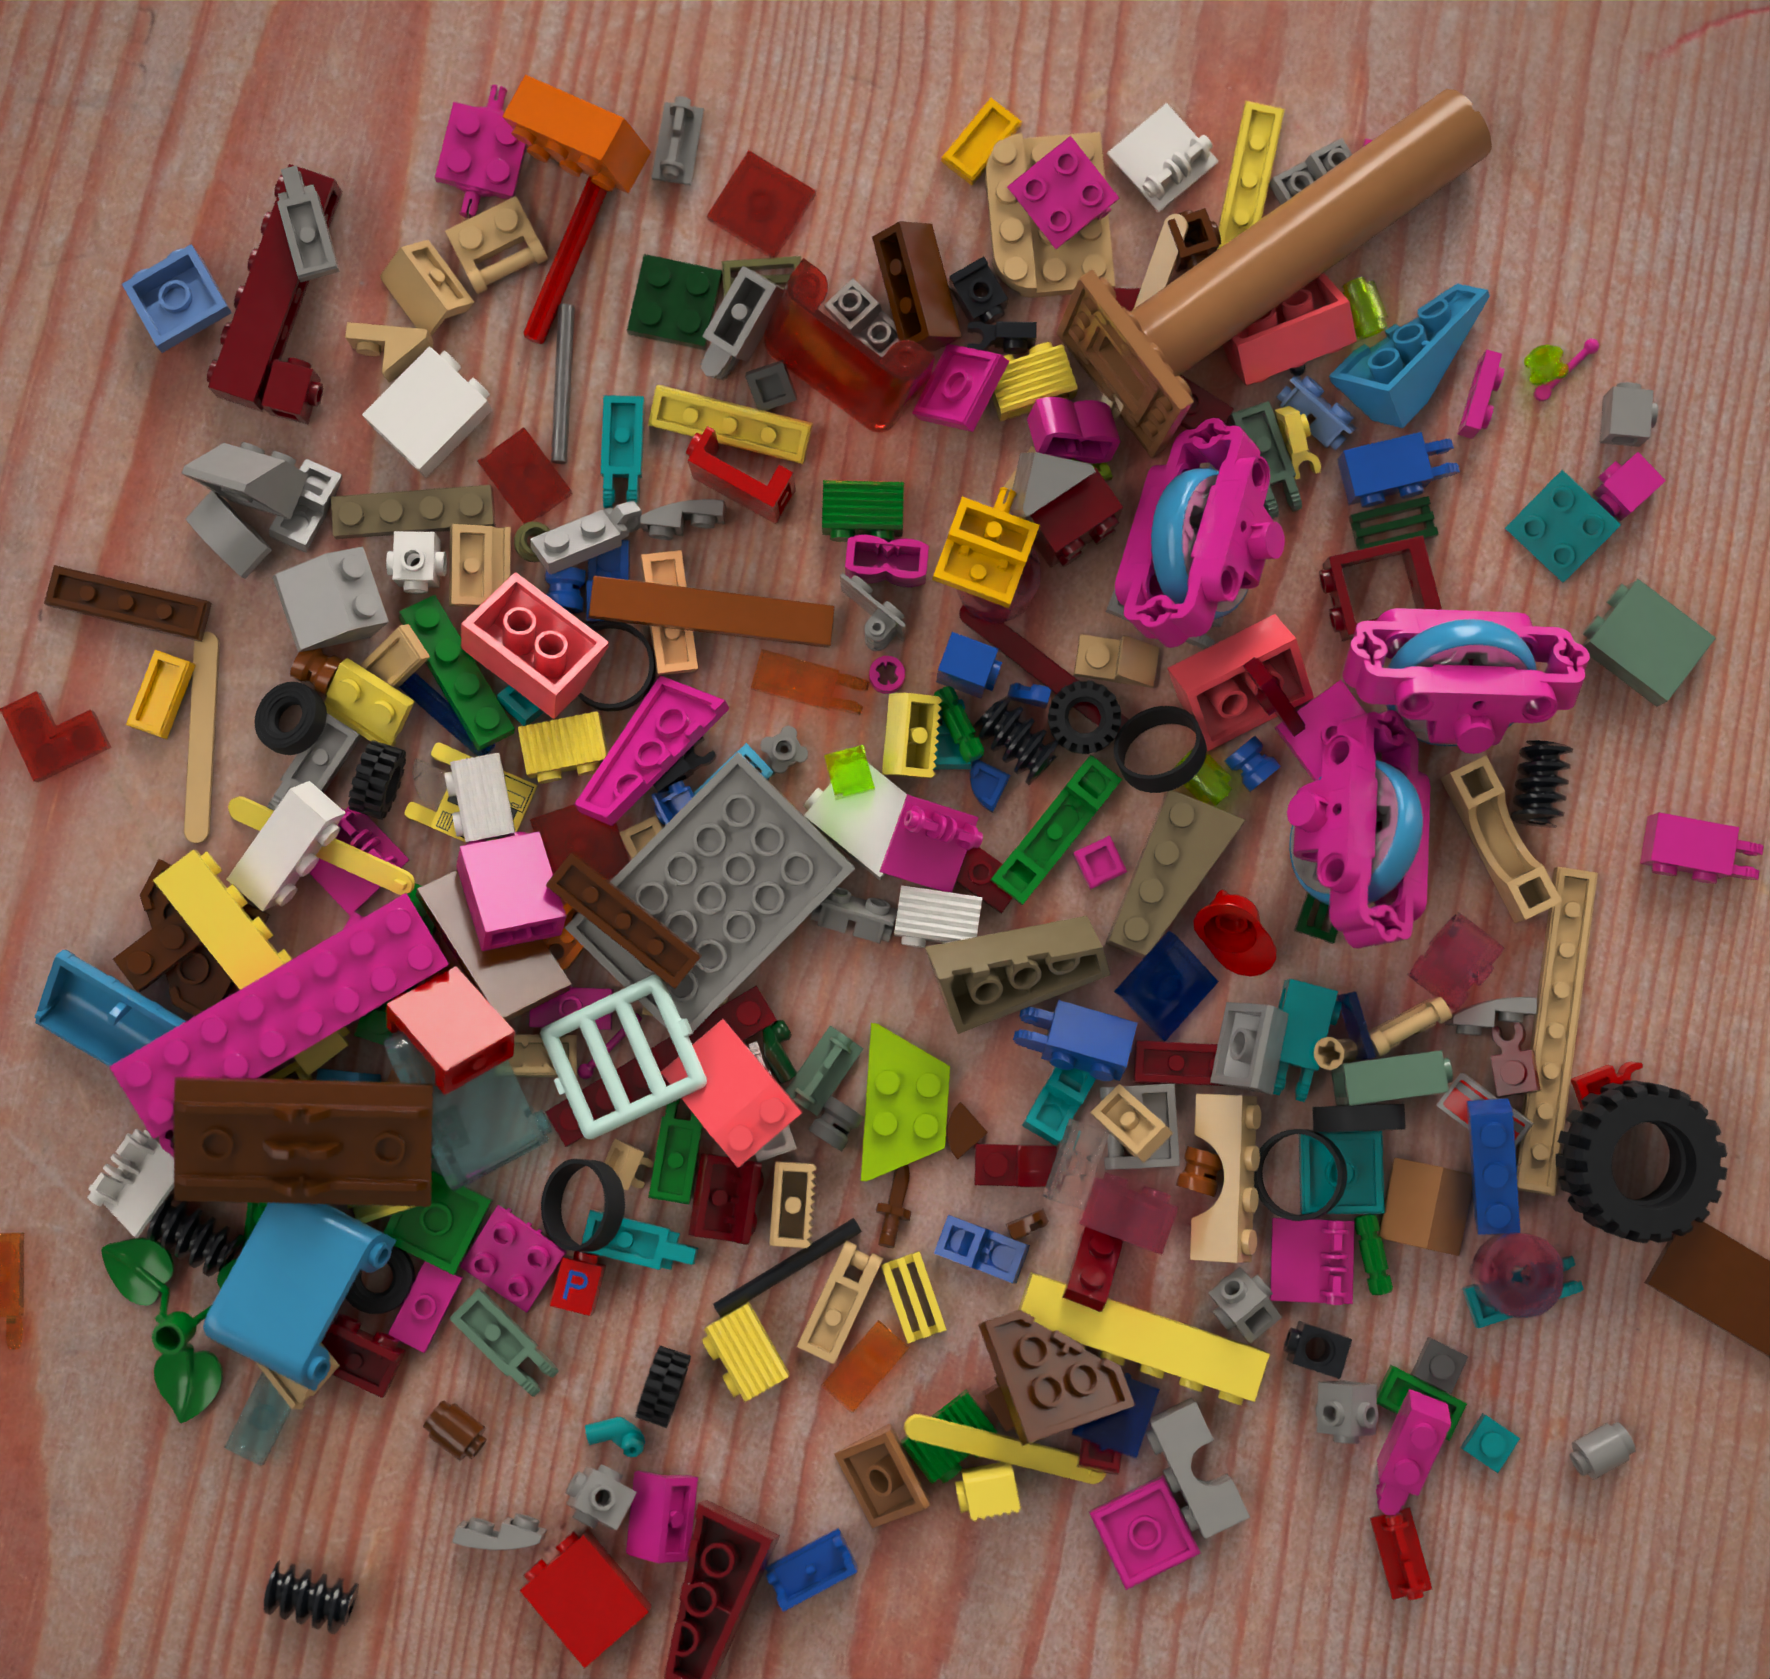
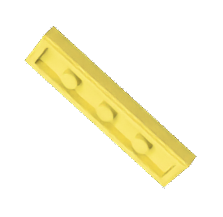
(1250, 169)
(733, 423)

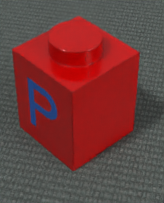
(578, 1283)

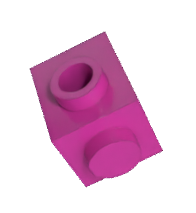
(1627, 486)

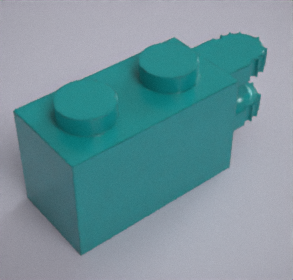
(1310, 1016)

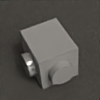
(1628, 415)

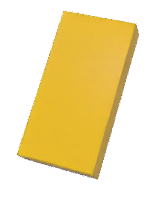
(974, 145)
(160, 694)

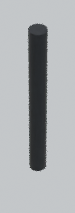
(787, 1267)

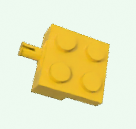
(986, 550)

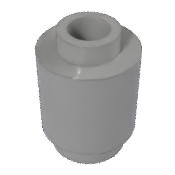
(1602, 1450)

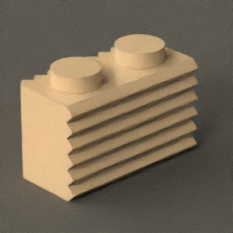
(792, 1204)

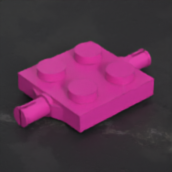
(480, 152)

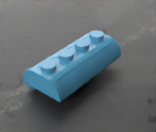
(99, 1011)

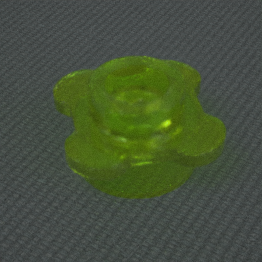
(1546, 356)

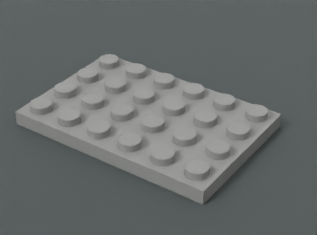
(728, 881)

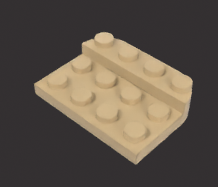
(1019, 248)

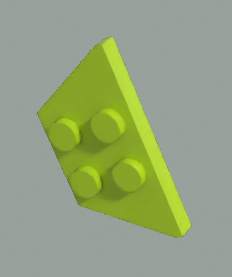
(903, 1104)

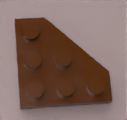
(199, 978)
(1050, 1377)

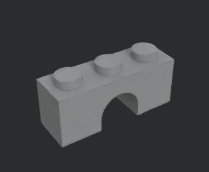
(1210, 1504)

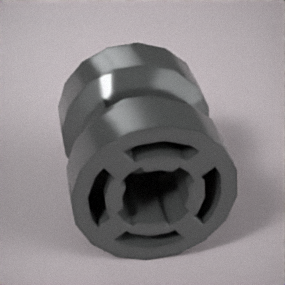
(836, 1113)

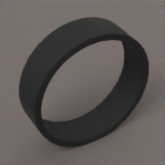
(601, 625)
(1148, 719)
(1359, 1118)
(1341, 1170)
(552, 1202)

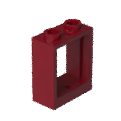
(1417, 568)

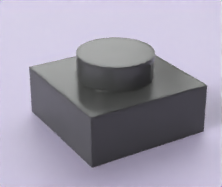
(771, 385)
(1439, 1365)

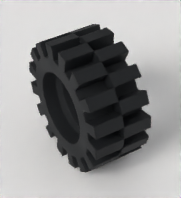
(1084, 692)
(377, 779)
(663, 1386)

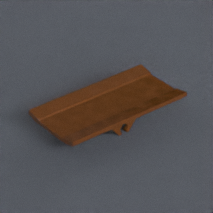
(303, 1141)

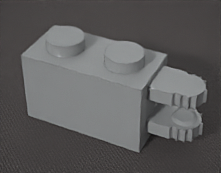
(739, 322)

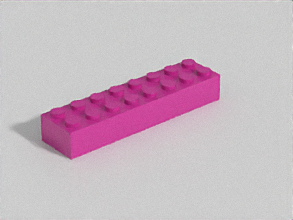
(284, 1010)

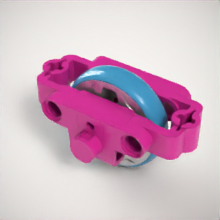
(1198, 535)
(1464, 672)
(1365, 830)

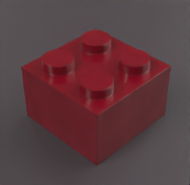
(1075, 519)

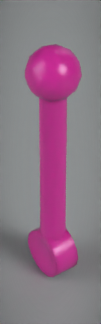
(1543, 392)
(585, 1070)

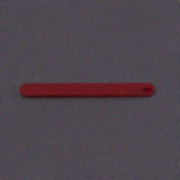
(1029, 659)

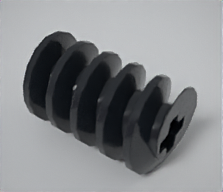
(1017, 739)
(1540, 783)
(193, 1237)
(309, 1598)

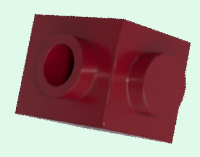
(292, 390)

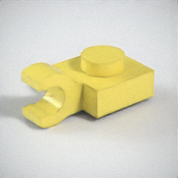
(1295, 430)

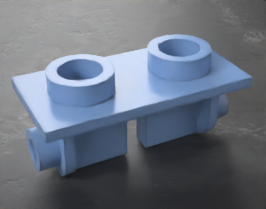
(1329, 419)

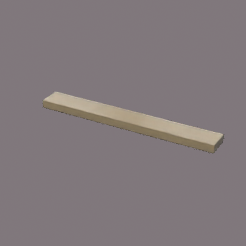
(1556, 1027)

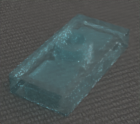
(259, 1423)

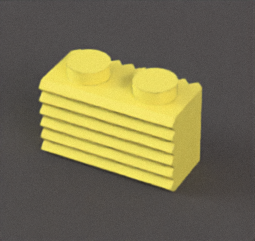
(1033, 377)
(911, 735)
(563, 746)
(745, 1352)
(988, 1491)

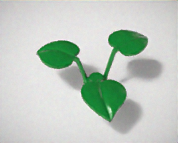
(182, 1376)

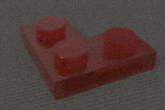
(49, 747)

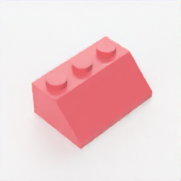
(1294, 332)
(533, 644)
(1222, 693)

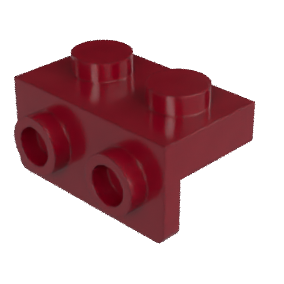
(725, 1199)
(363, 1358)

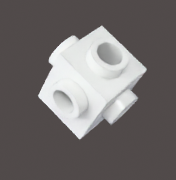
(414, 548)

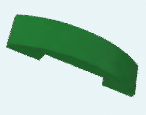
(1056, 829)

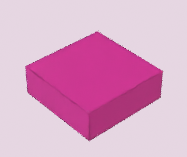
(1099, 862)

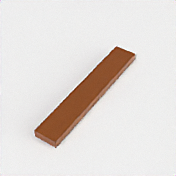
(711, 611)

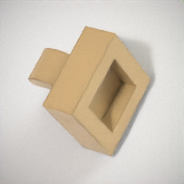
(625, 1161)

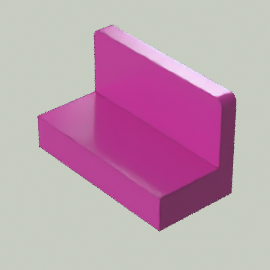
(661, 1517)

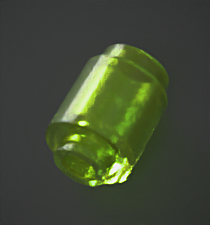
(1366, 307)
(1209, 782)

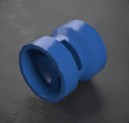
(565, 588)
(1254, 765)

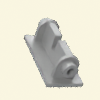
(678, 142)
(872, 916)

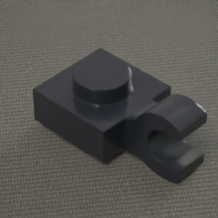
(1011, 336)
(684, 768)

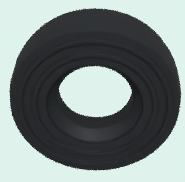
(308, 728)
(394, 1296)

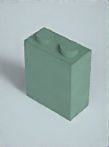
(1646, 641)
(1391, 1078)

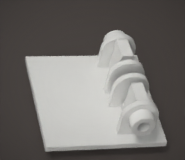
(1163, 157)
(138, 1183)

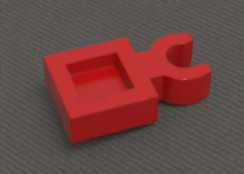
(1593, 1081)

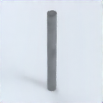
(562, 384)

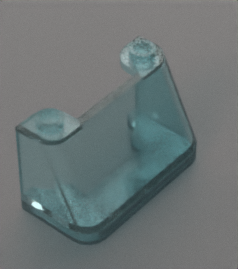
(477, 1123)

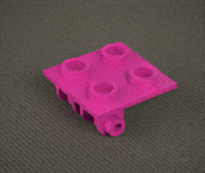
(1063, 192)
(930, 844)
(345, 887)
(513, 1258)
(1312, 1261)

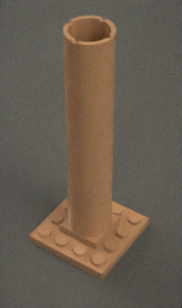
(1148, 348)

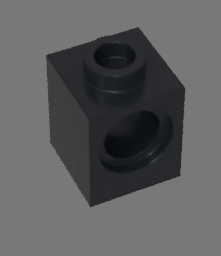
(1335, 1352)

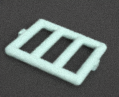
(585, 1020)

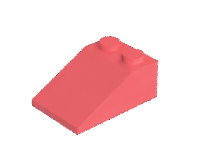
(741, 1099)

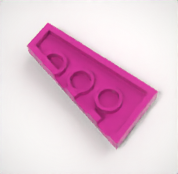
(650, 744)

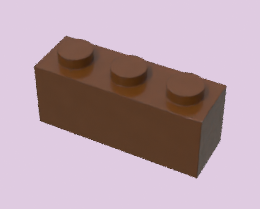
(916, 285)

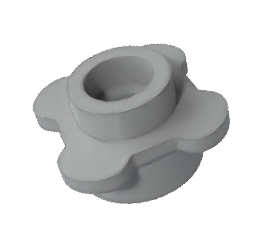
(780, 760)

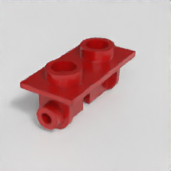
(1401, 1555)

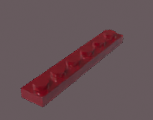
(744, 1014)

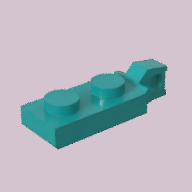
(642, 1243)

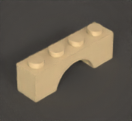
(1483, 810)
(1227, 1227)

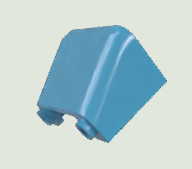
(293, 1286)

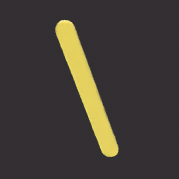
(336, 852)
(998, 1448)

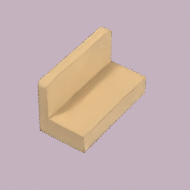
(425, 286)

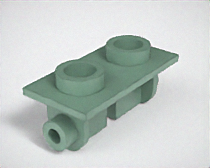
(823, 1070)

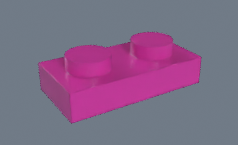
(1485, 380)

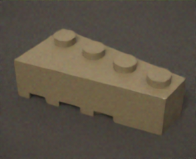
(1015, 969)

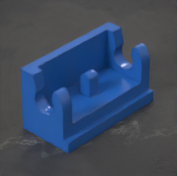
(811, 1569)

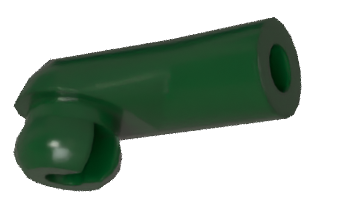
(774, 1053)

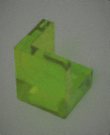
(849, 772)

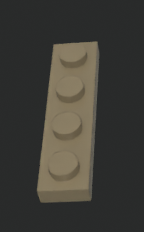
(411, 511)

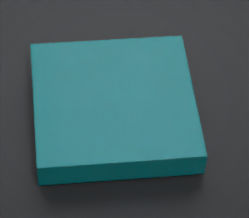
(1364, 1173)

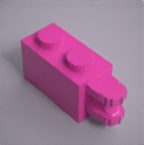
(1696, 848)
(1410, 1450)

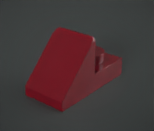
(1013, 1164)

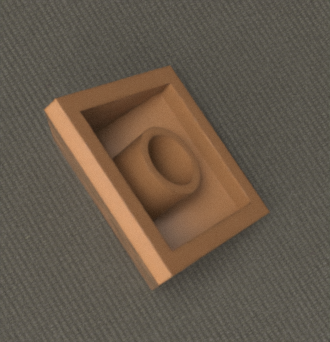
(1426, 1206)
(882, 1477)

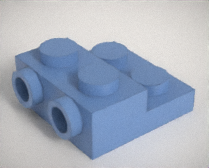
(176, 298)

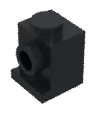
(968, 279)

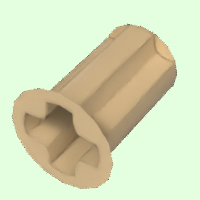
(1331, 1052)

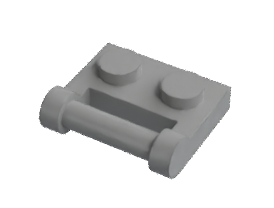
(1162, 1103)

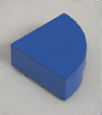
(1035, 695)
(987, 783)

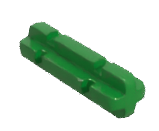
(959, 725)
(1373, 1254)

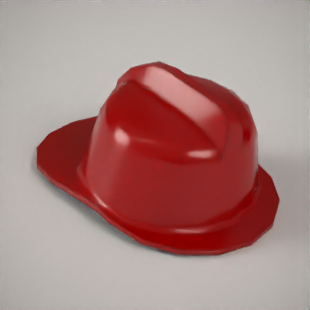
(1235, 935)

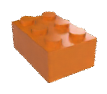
(576, 135)

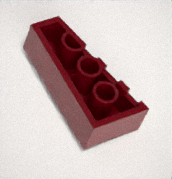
(718, 1585)

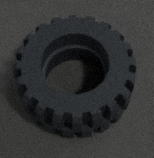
(1691, 1172)

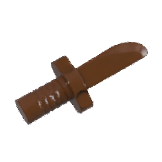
(893, 1210)

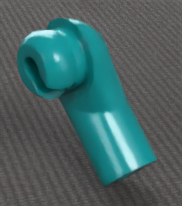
(618, 1431)

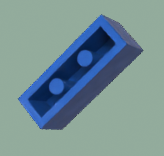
(1493, 1166)

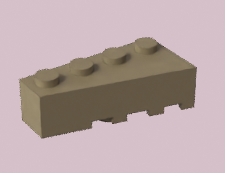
(1173, 862)

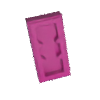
(568, 1003)
(425, 1307)

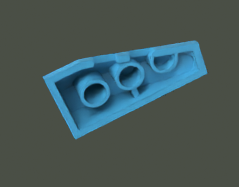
(1405, 368)

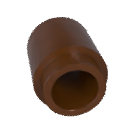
(455, 1430)

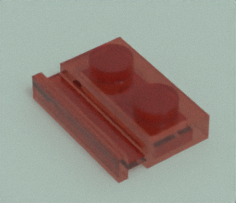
(525, 476)

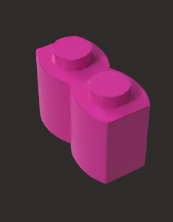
(1074, 429)
(897, 561)

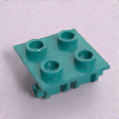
(1562, 526)

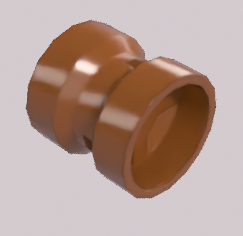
(315, 668)
(1200, 1171)

